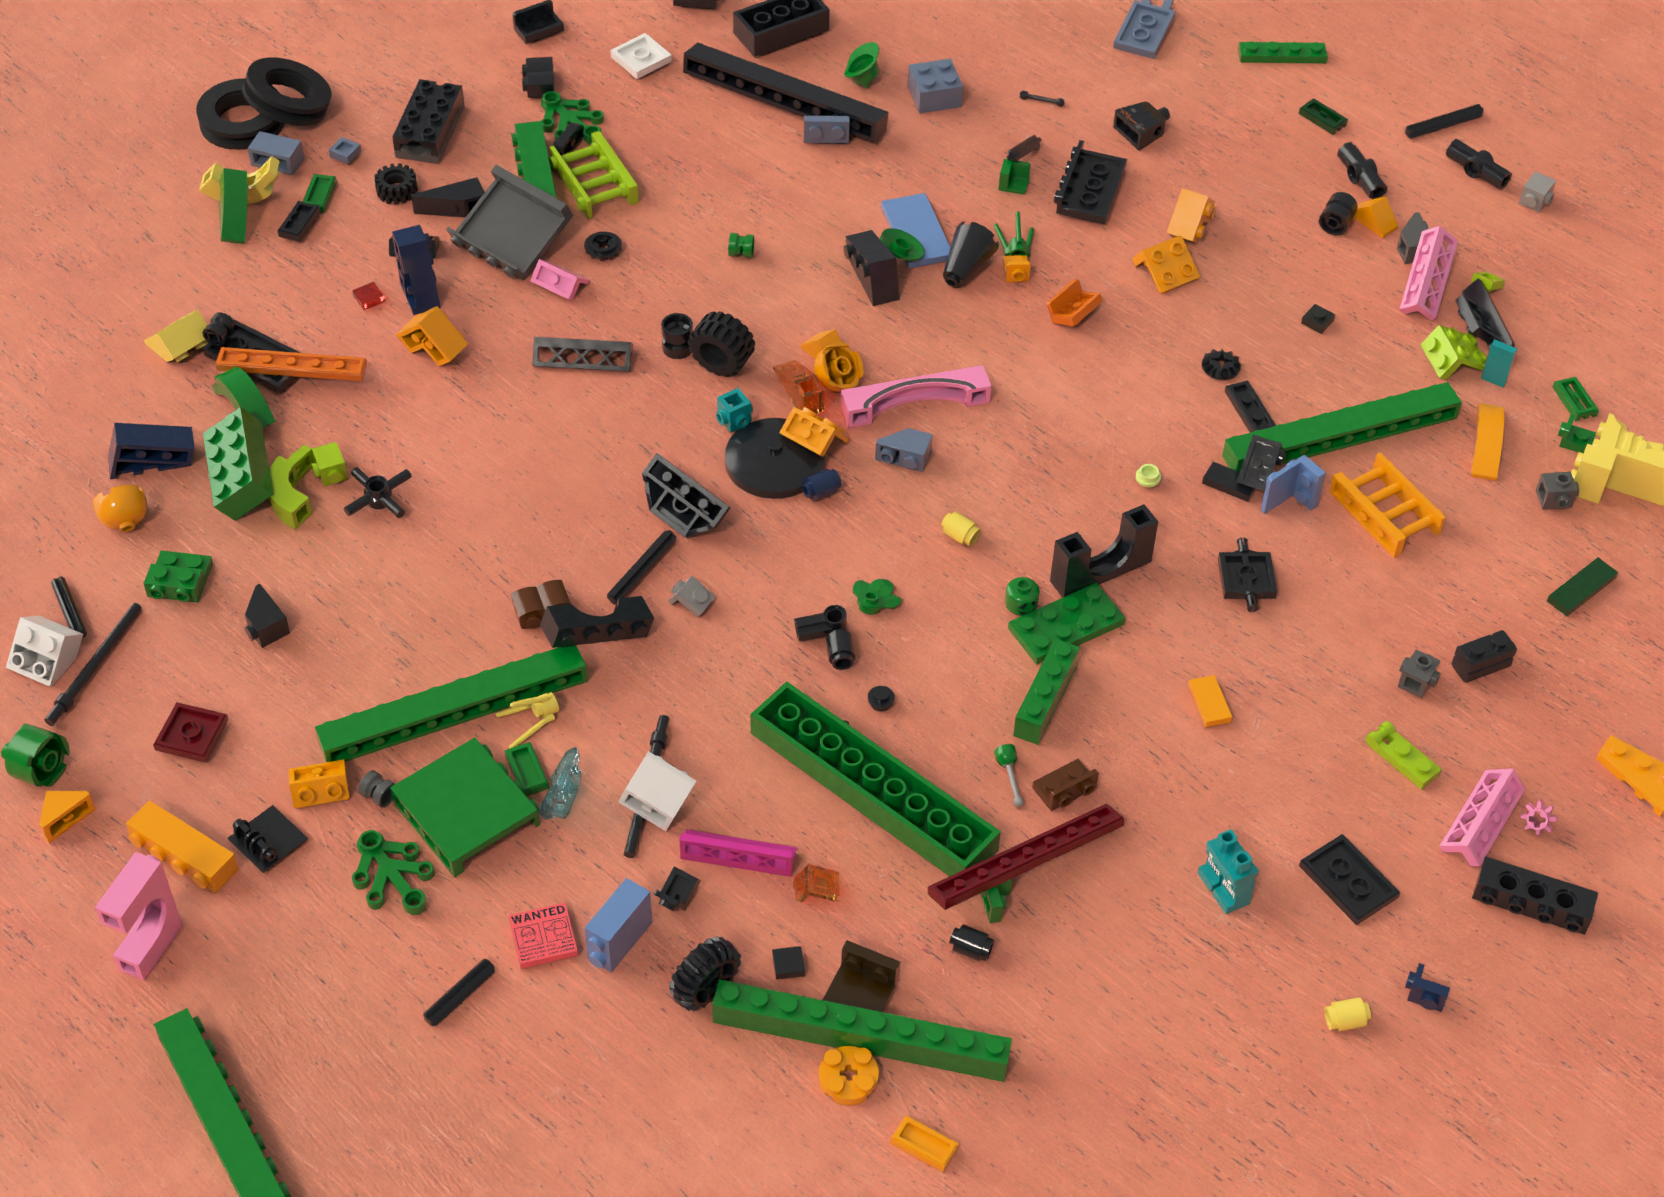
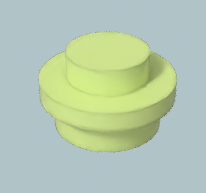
(1148, 475)

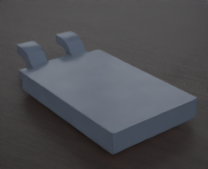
(1145, 28)

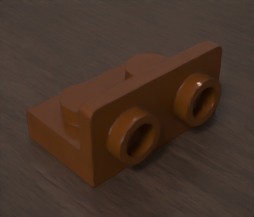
(1065, 784)

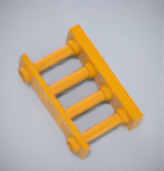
(1379, 523)

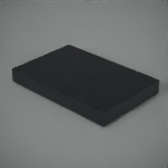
(1349, 879)

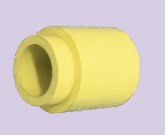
(960, 528)
(1347, 1014)

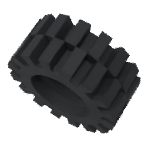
(393, 175)

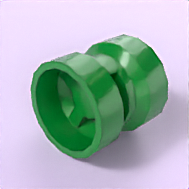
(741, 245)

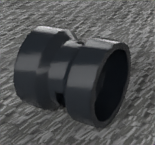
(219, 329)

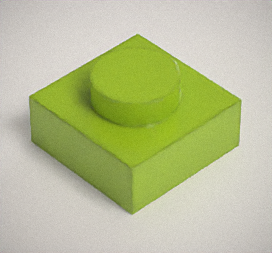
(1490, 280)

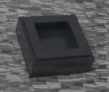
(788, 962)

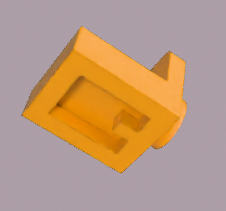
(1016, 268)

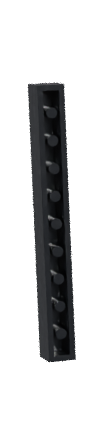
(783, 90)

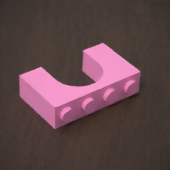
(142, 898)

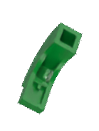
(243, 393)

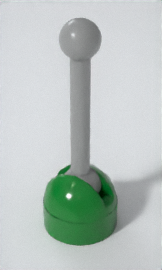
(1006, 757)

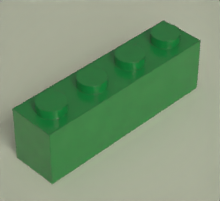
(1046, 691)

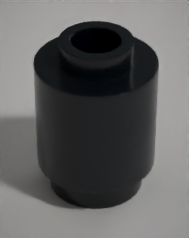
(840, 649)
(971, 943)

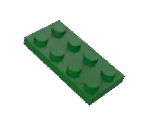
(1069, 619)

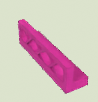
(737, 852)

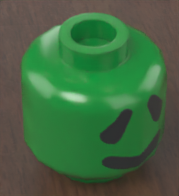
(1022, 596)

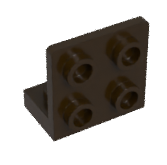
(864, 978)

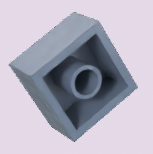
(935, 85)

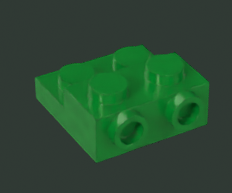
(178, 576)

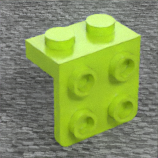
(1449, 349)

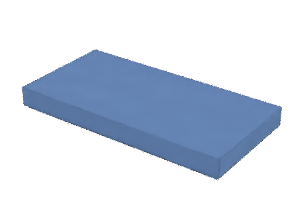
(917, 218)

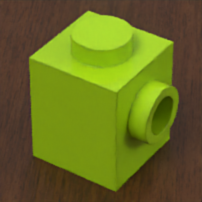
(329, 464)

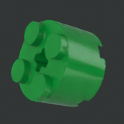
(35, 756)

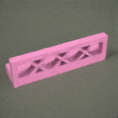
(1426, 267)
(1489, 814)

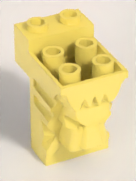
(1621, 464)

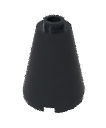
(968, 252)

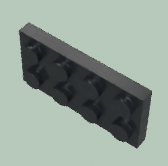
(248, 338)

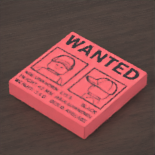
(543, 935)

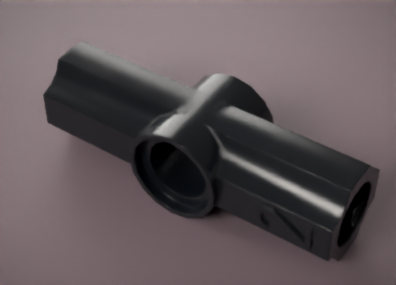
(1478, 164)
(1362, 170)

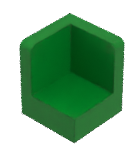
(1014, 176)

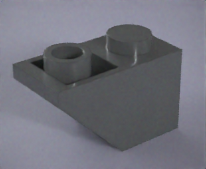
(1410, 237)

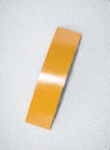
(1488, 441)

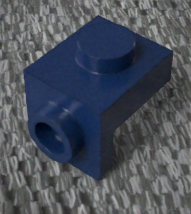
(1425, 992)

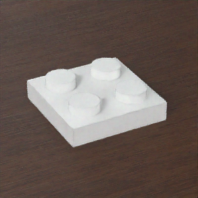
(641, 55)

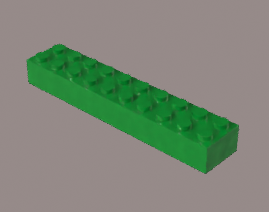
(873, 781)

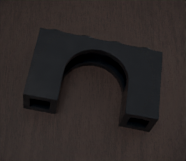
(1132, 548)

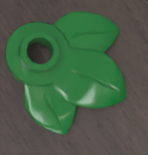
(875, 596)

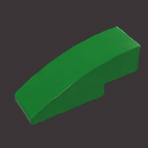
(233, 205)

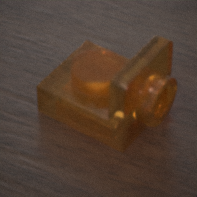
(816, 882)

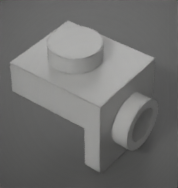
(691, 595)

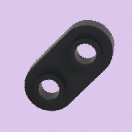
(569, 138)

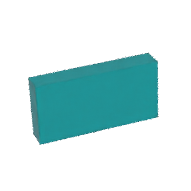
(1499, 363)

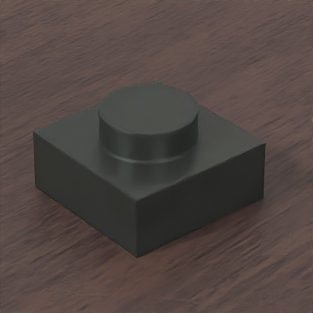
(1318, 318)

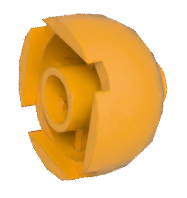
(838, 367)
(121, 508)

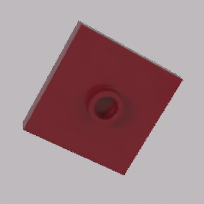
(191, 732)

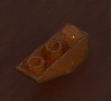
(801, 386)

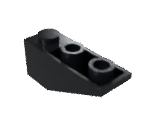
(448, 200)

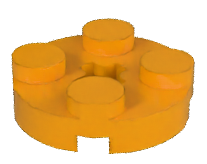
(853, 1059)

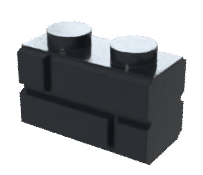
(1484, 656)

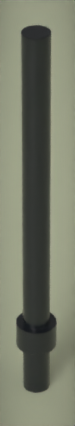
(65, 700)
(657, 743)

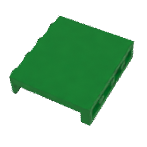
(463, 803)

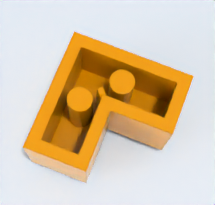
(1190, 214)
(433, 334)

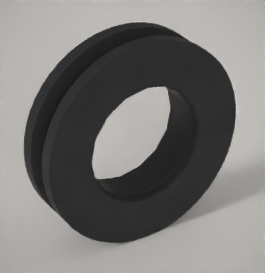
(280, 107)
(226, 133)

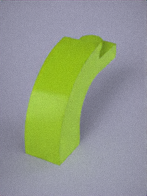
(288, 503)

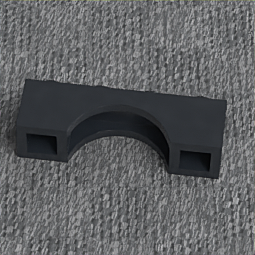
(569, 626)

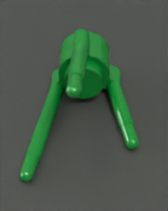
(1017, 245)

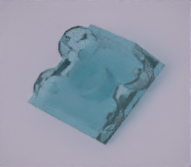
(564, 787)

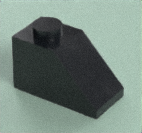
(265, 618)

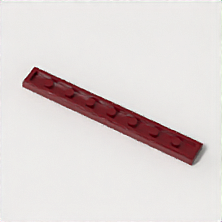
(1025, 856)

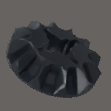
(603, 239)
(1211, 365)

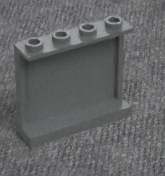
(512, 224)

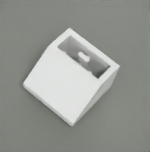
(43, 649)
(657, 791)

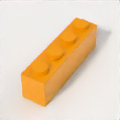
(182, 847)

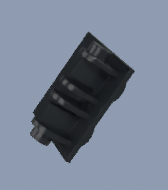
(266, 838)

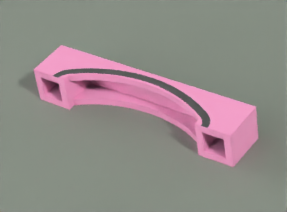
(961, 385)

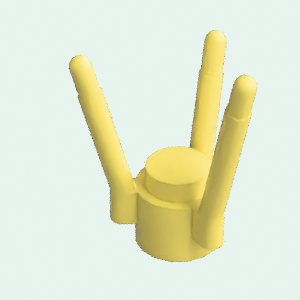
(542, 706)

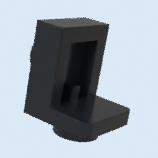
(677, 890)

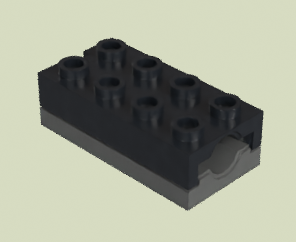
(428, 121)

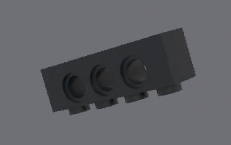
(1548, 895)

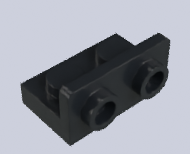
(1260, 462)

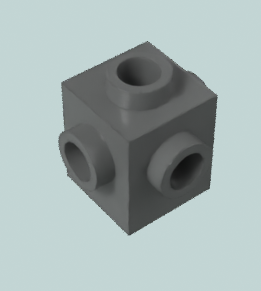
(1557, 490)
(1419, 673)

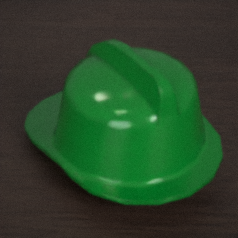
(863, 64)

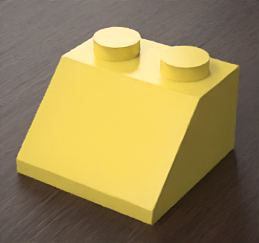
(179, 337)

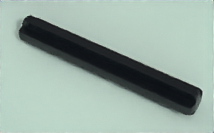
(1444, 121)
(642, 566)

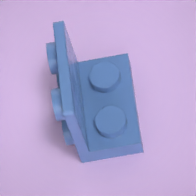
(1297, 479)

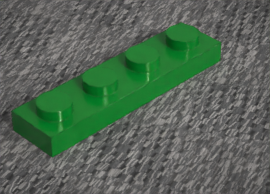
(1282, 52)

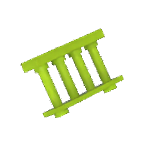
(607, 161)

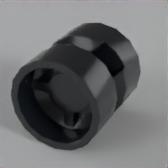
(1338, 213)
(675, 335)

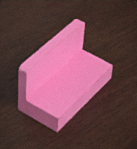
(557, 279)

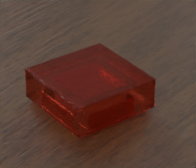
(368, 295)

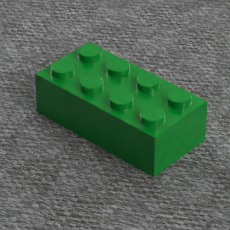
(237, 464)

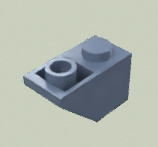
(905, 449)

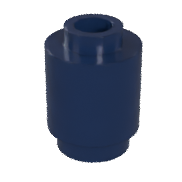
(821, 484)

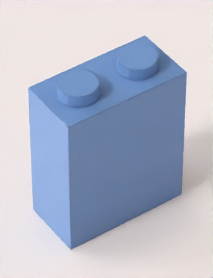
(618, 925)

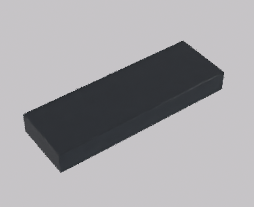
(1249, 406)

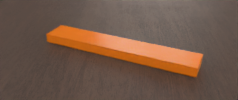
(292, 364)

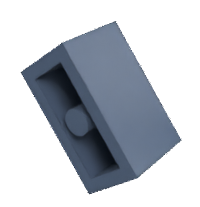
(284, 149)

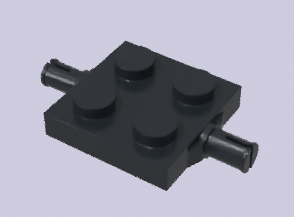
(1247, 575)

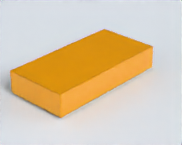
(1210, 701)
(924, 1143)

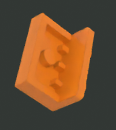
(1072, 304)

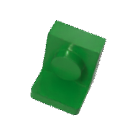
(1574, 437)
(995, 900)

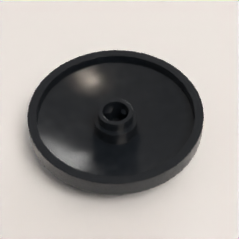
(768, 462)

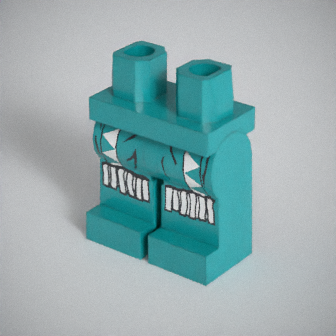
(1228, 872)

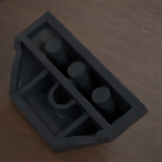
(681, 499)

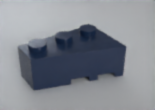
(416, 269)
(149, 447)

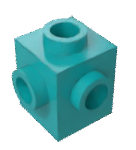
(734, 410)

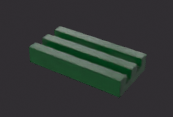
(1323, 116)

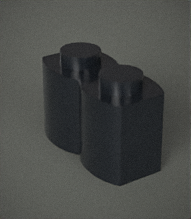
(538, 76)

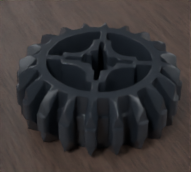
(699, 973)

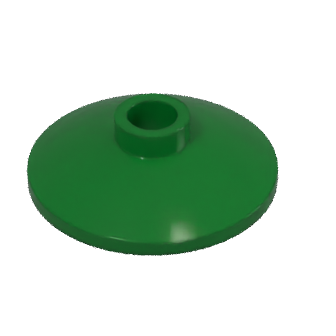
(902, 244)

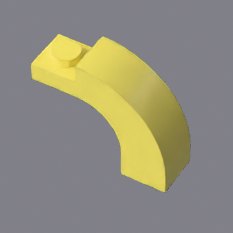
(258, 183)

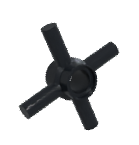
(377, 492)

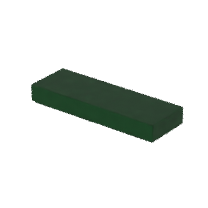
(1582, 586)

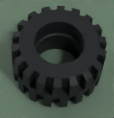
(721, 344)

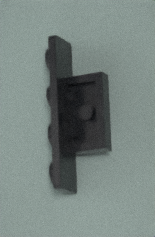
(1482, 315)

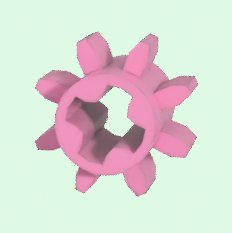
(1545, 812)

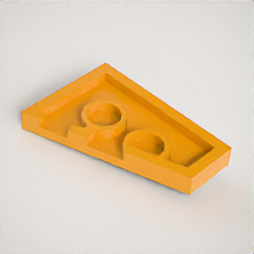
(1637, 768)

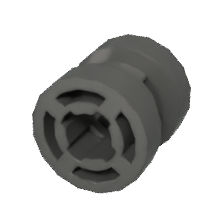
(377, 788)

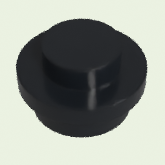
(881, 698)

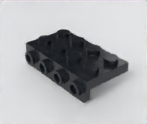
(1089, 184)

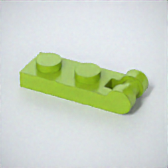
(1403, 755)

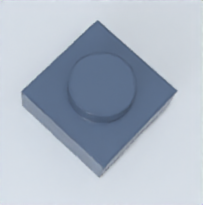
(344, 150)

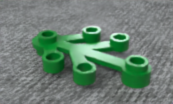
(554, 103)
(390, 869)

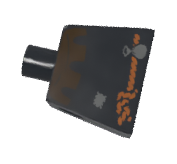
(1141, 123)

